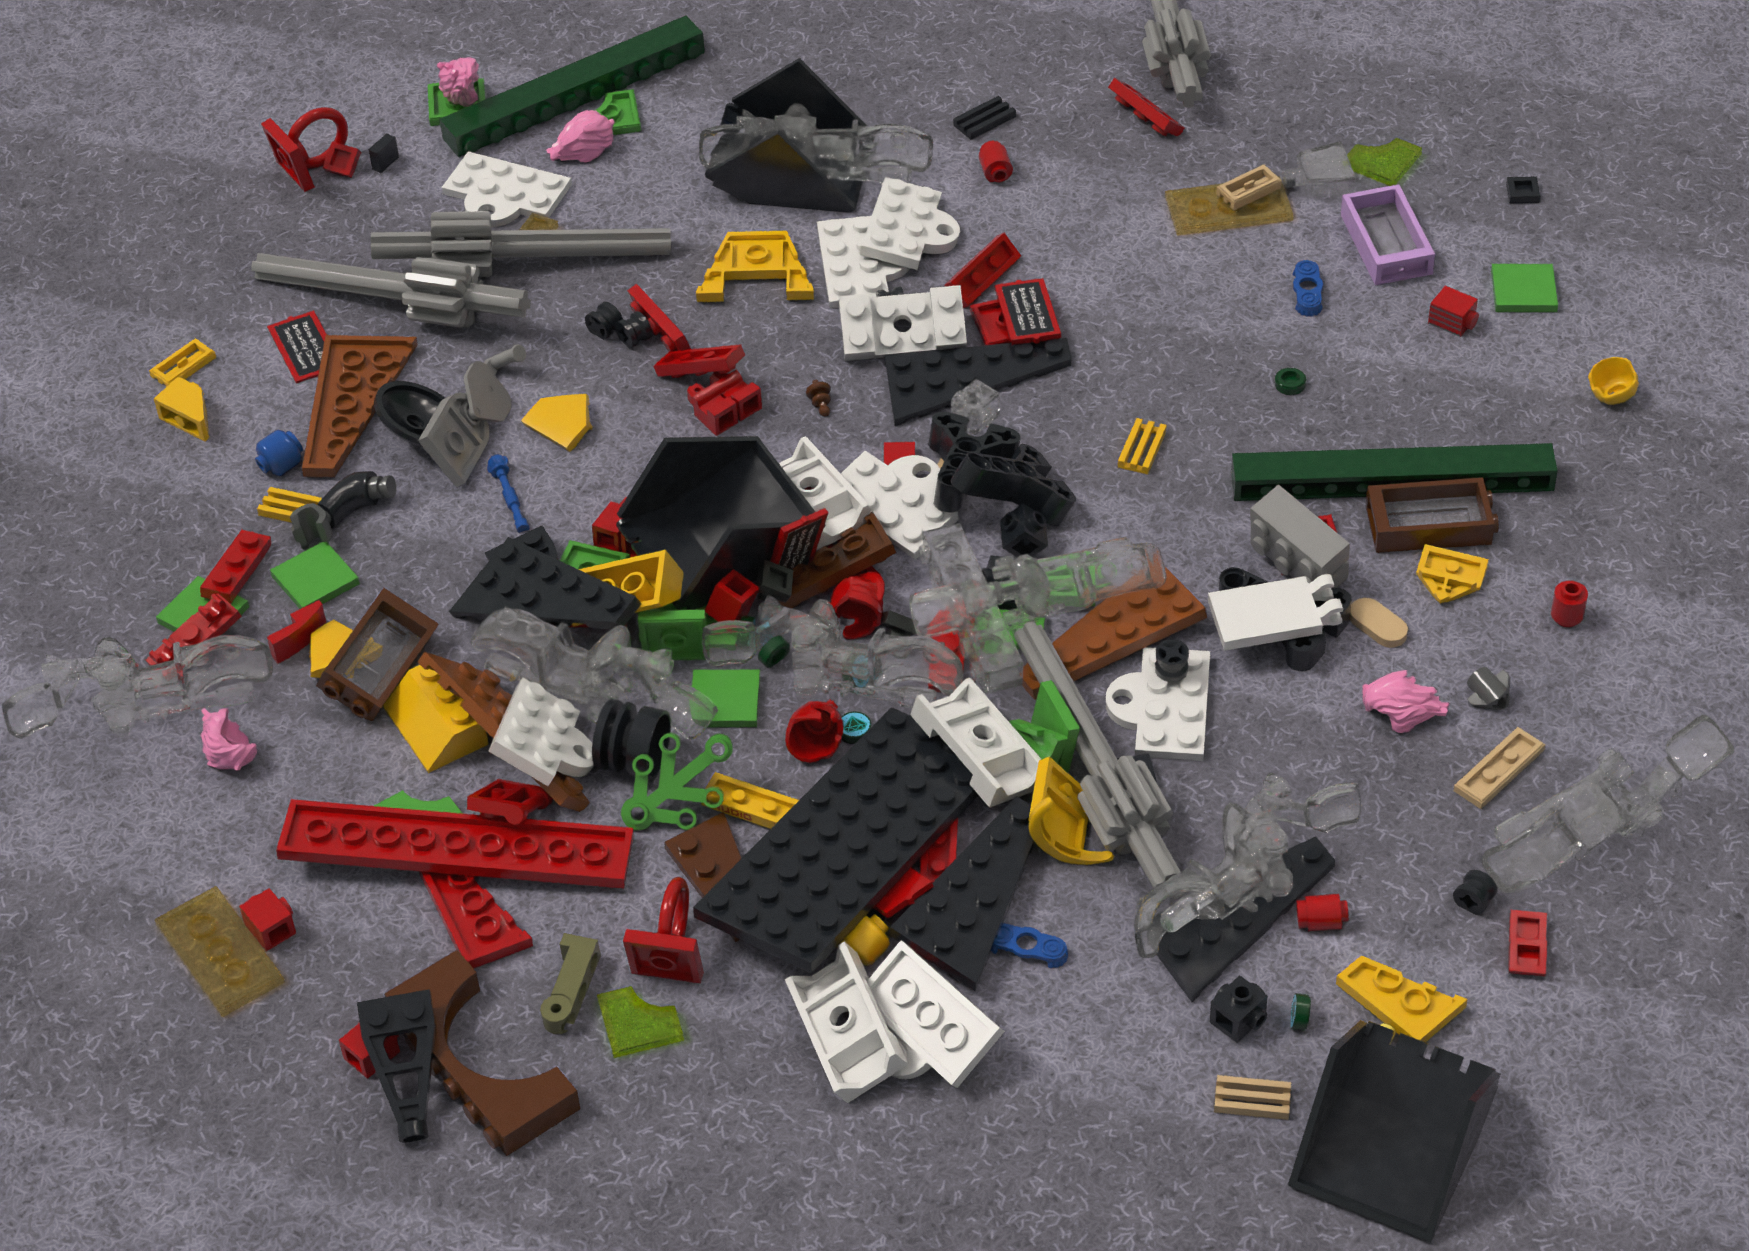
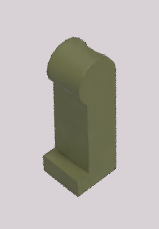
(579, 964)

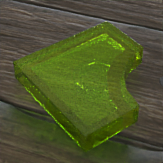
(1384, 162)
(635, 1024)

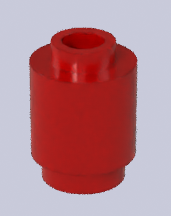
(995, 161)
(1569, 603)
(1322, 912)

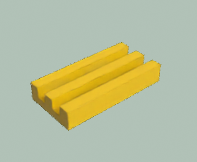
(185, 366)
(1148, 429)
(286, 500)

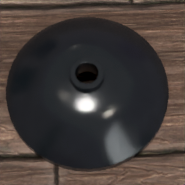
(406, 408)

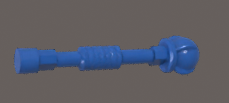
(499, 469)

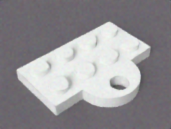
(505, 188)
(908, 225)
(844, 267)
(899, 498)
(1164, 713)
(541, 735)
(930, 1018)

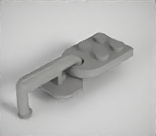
(460, 423)

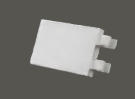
(1274, 611)

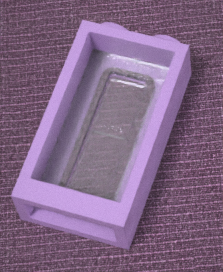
(1387, 234)

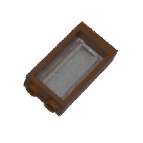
(1431, 514)
(377, 655)

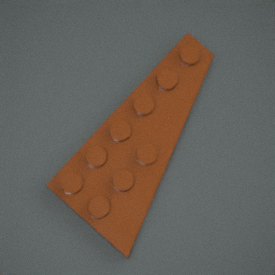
(345, 394)
(1122, 627)
(487, 705)

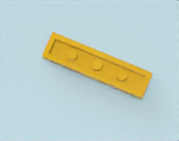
(749, 801)

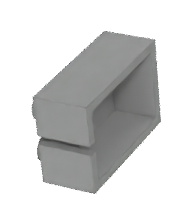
(1297, 539)

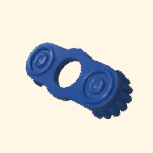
(1308, 300)
(1048, 947)

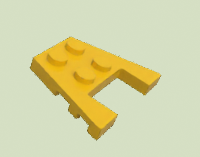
(755, 256)

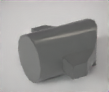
(1489, 690)

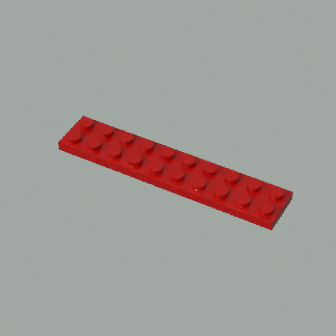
(455, 843)

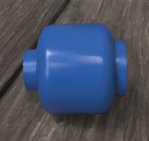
(278, 452)

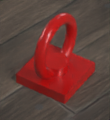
(291, 153)
(668, 951)

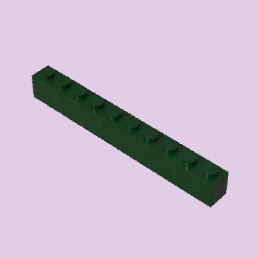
(572, 86)
(1351, 471)

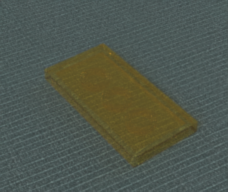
(1203, 211)
(219, 951)

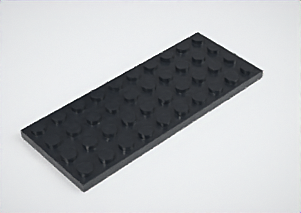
(842, 844)

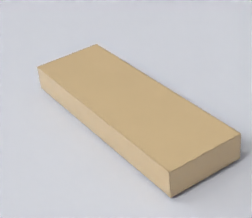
(1499, 767)

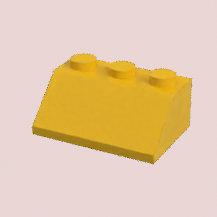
(649, 577)
(433, 720)

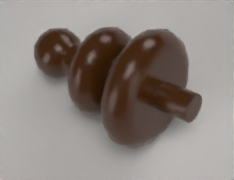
(820, 396)

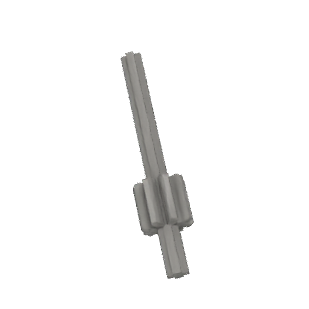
(1177, 50)
(469, 239)
(435, 290)
(1117, 794)

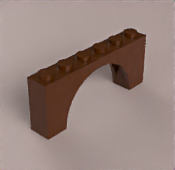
(507, 1109)

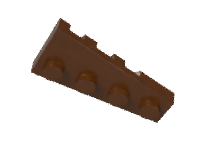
(847, 558)
(705, 853)

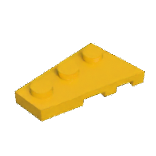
(1398, 1001)

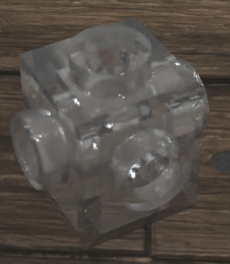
(978, 403)

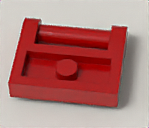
(504, 799)

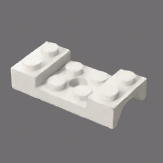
(934, 320)
(830, 491)
(1002, 764)
(862, 1048)

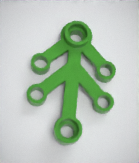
(672, 785)

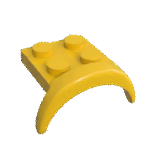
(1059, 819)

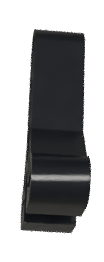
(952, 442)
(1015, 481)
(1304, 651)

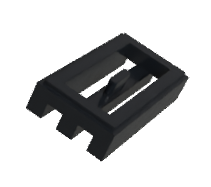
(984, 117)

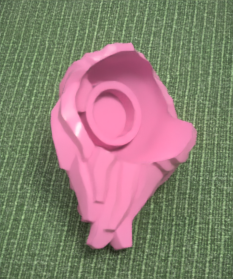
(458, 80)
(583, 138)
(1403, 700)
(224, 742)

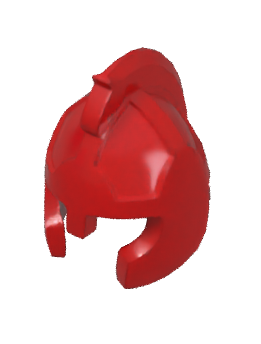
(861, 600)
(812, 724)

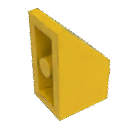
(184, 407)

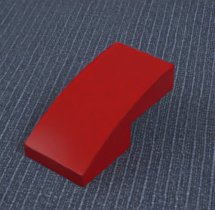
(297, 635)
(1527, 943)

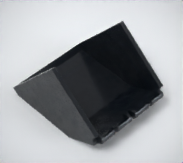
(774, 168)
(711, 508)
(1392, 1128)

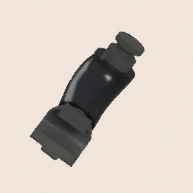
(346, 496)

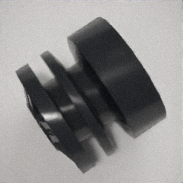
(625, 734)

